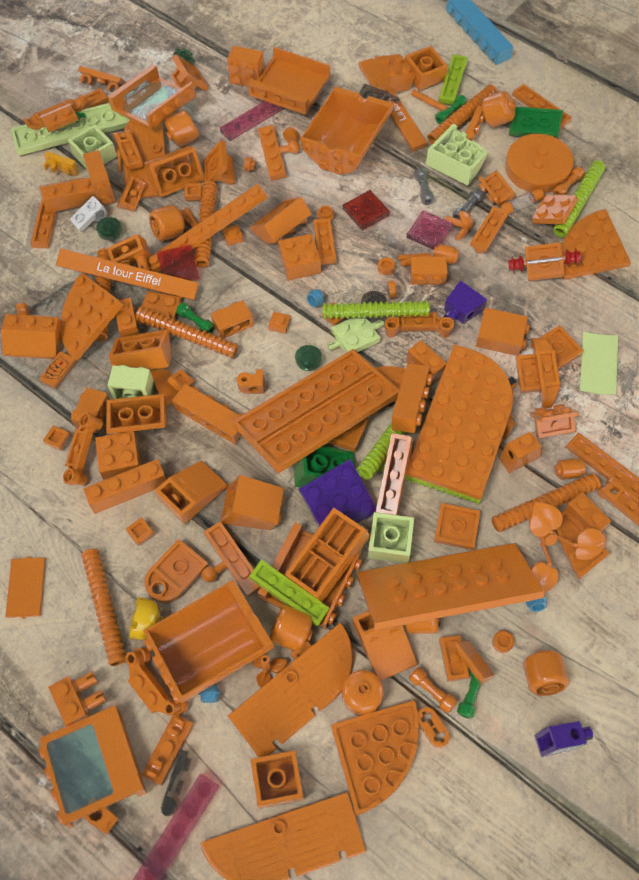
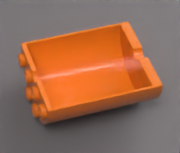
(344, 130)
(206, 641)

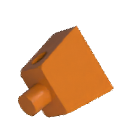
(523, 450)

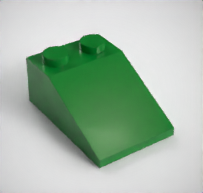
(318, 463)

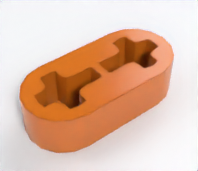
(437, 724)

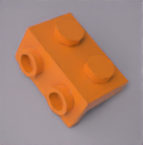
(497, 188)

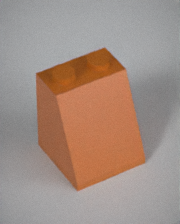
(252, 504)

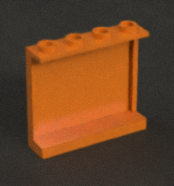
(290, 81)
(292, 547)

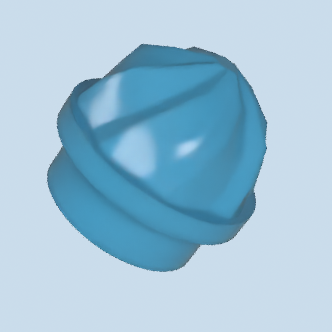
(315, 298)
(537, 605)
(210, 695)

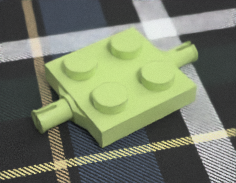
(355, 334)

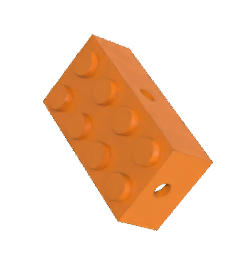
(328, 555)

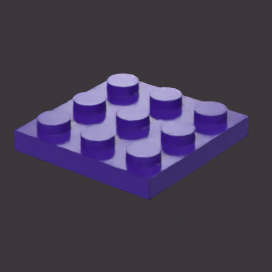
(341, 490)

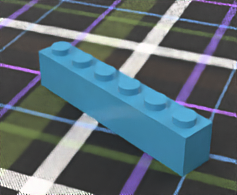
(480, 30)

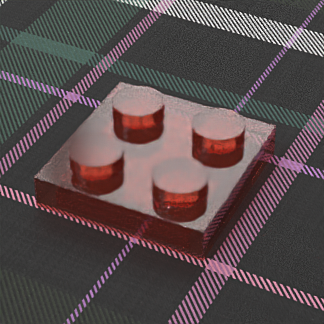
(366, 210)
(178, 262)

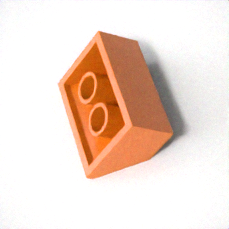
(173, 170)
(66, 194)
(281, 220)
(31, 336)
(142, 350)
(136, 413)

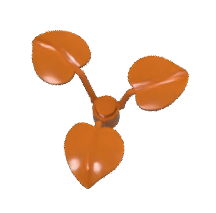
(542, 523)

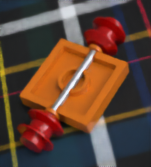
(544, 261)

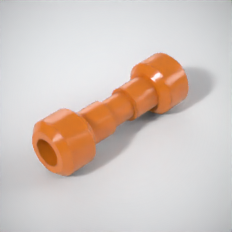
(576, 175)
(447, 702)

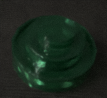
(185, 54)
(109, 228)
(308, 357)

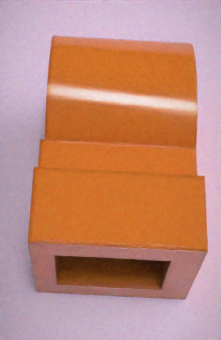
(251, 383)
(102, 819)

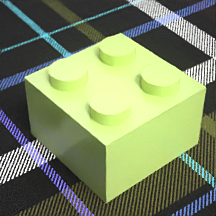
(89, 141)
(130, 382)
(391, 538)

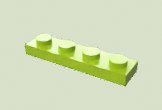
(453, 79)
(288, 591)

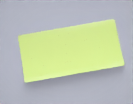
(599, 363)

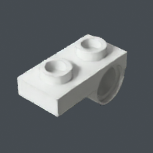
(89, 212)

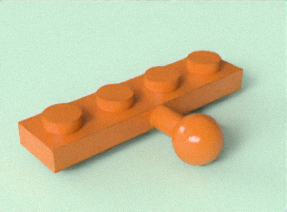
(272, 151)
(231, 558)

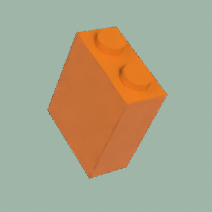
(99, 177)
(502, 332)

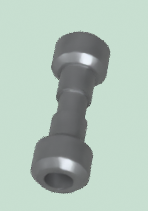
(421, 176)
(476, 196)

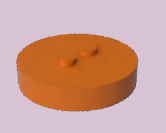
(538, 162)

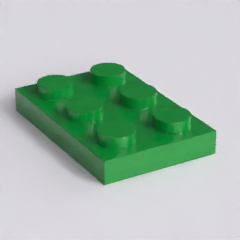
(536, 121)

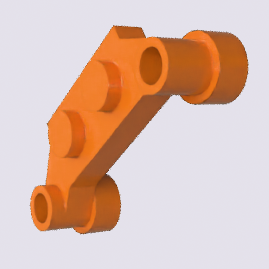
(431, 323)
(79, 449)
(148, 687)

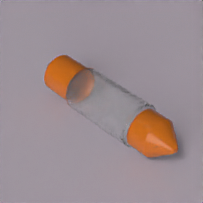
(523, 201)

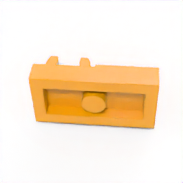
(60, 163)

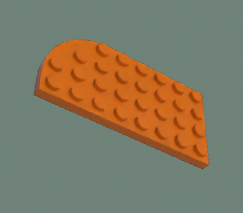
(463, 424)

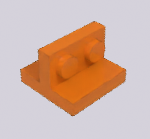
(187, 73)
(219, 165)

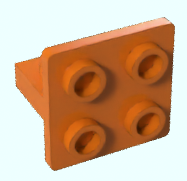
(554, 421)

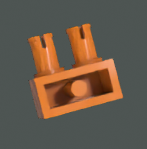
(131, 251)
(69, 701)

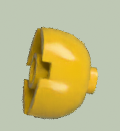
(144, 616)

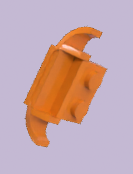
(56, 115)
(539, 372)

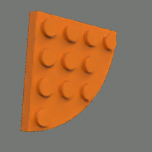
(598, 245)
(86, 315)
(377, 753)

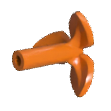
(464, 222)
(263, 662)

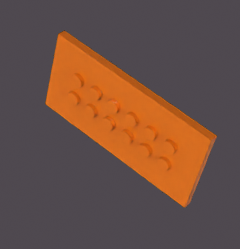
(315, 410)
(448, 586)

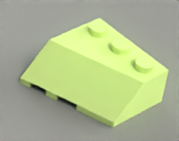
(456, 155)

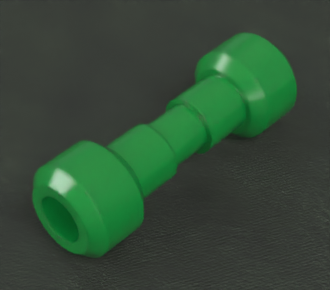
(442, 115)
(184, 310)
(466, 708)

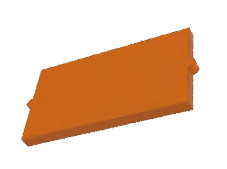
(25, 587)

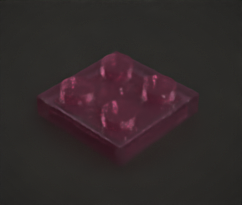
(429, 230)

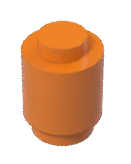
(448, 251)
(569, 468)

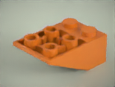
(190, 491)
(385, 648)

